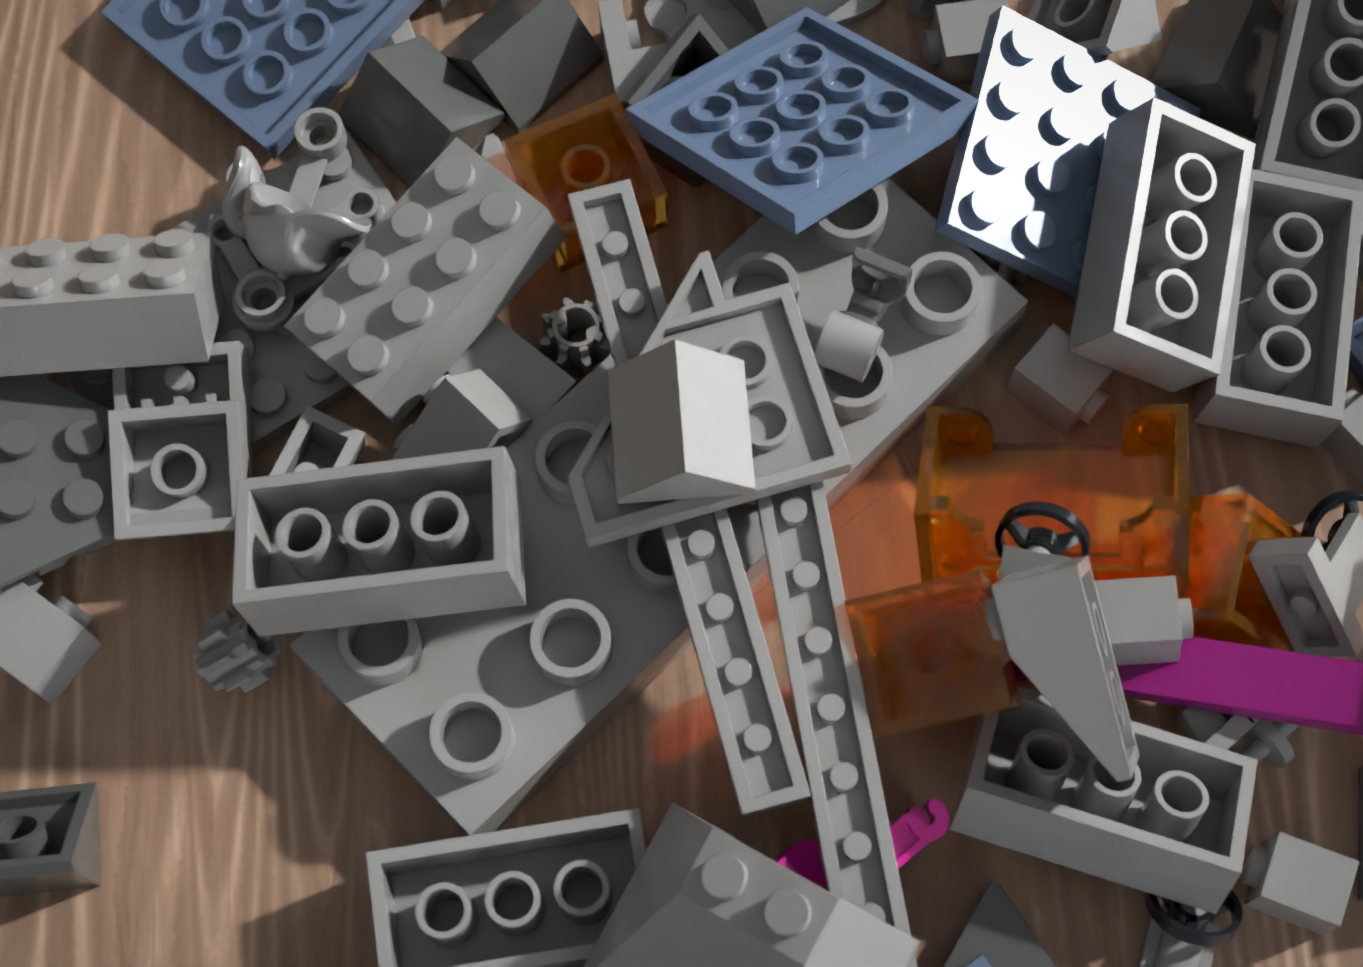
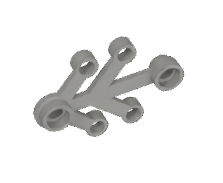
(263, 282)

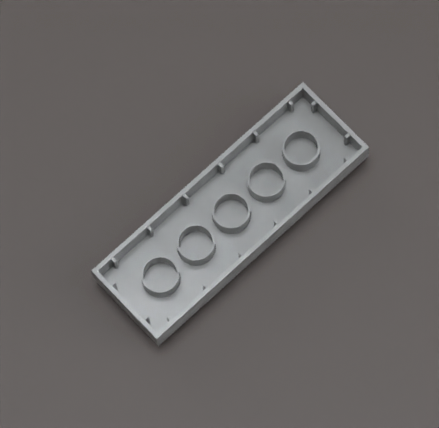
(509, 695)

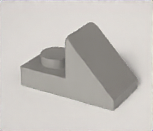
(622, 48)

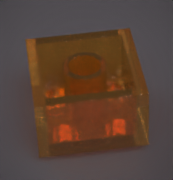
(581, 153)
(931, 655)

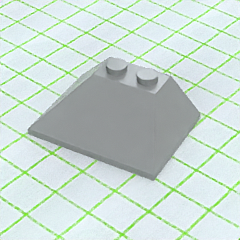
(725, 905)

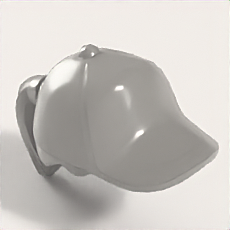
(280, 226)

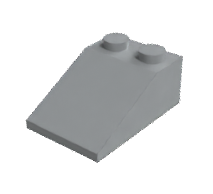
(1064, 648)

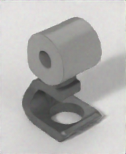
(853, 336)

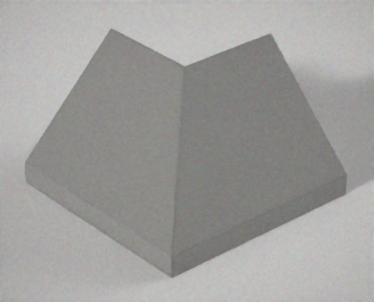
(1100, 24)

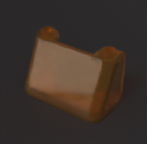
(1124, 493)

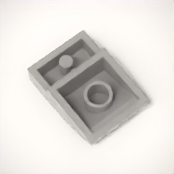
(180, 444)

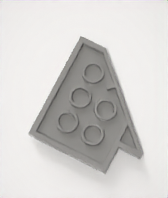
(788, 406)

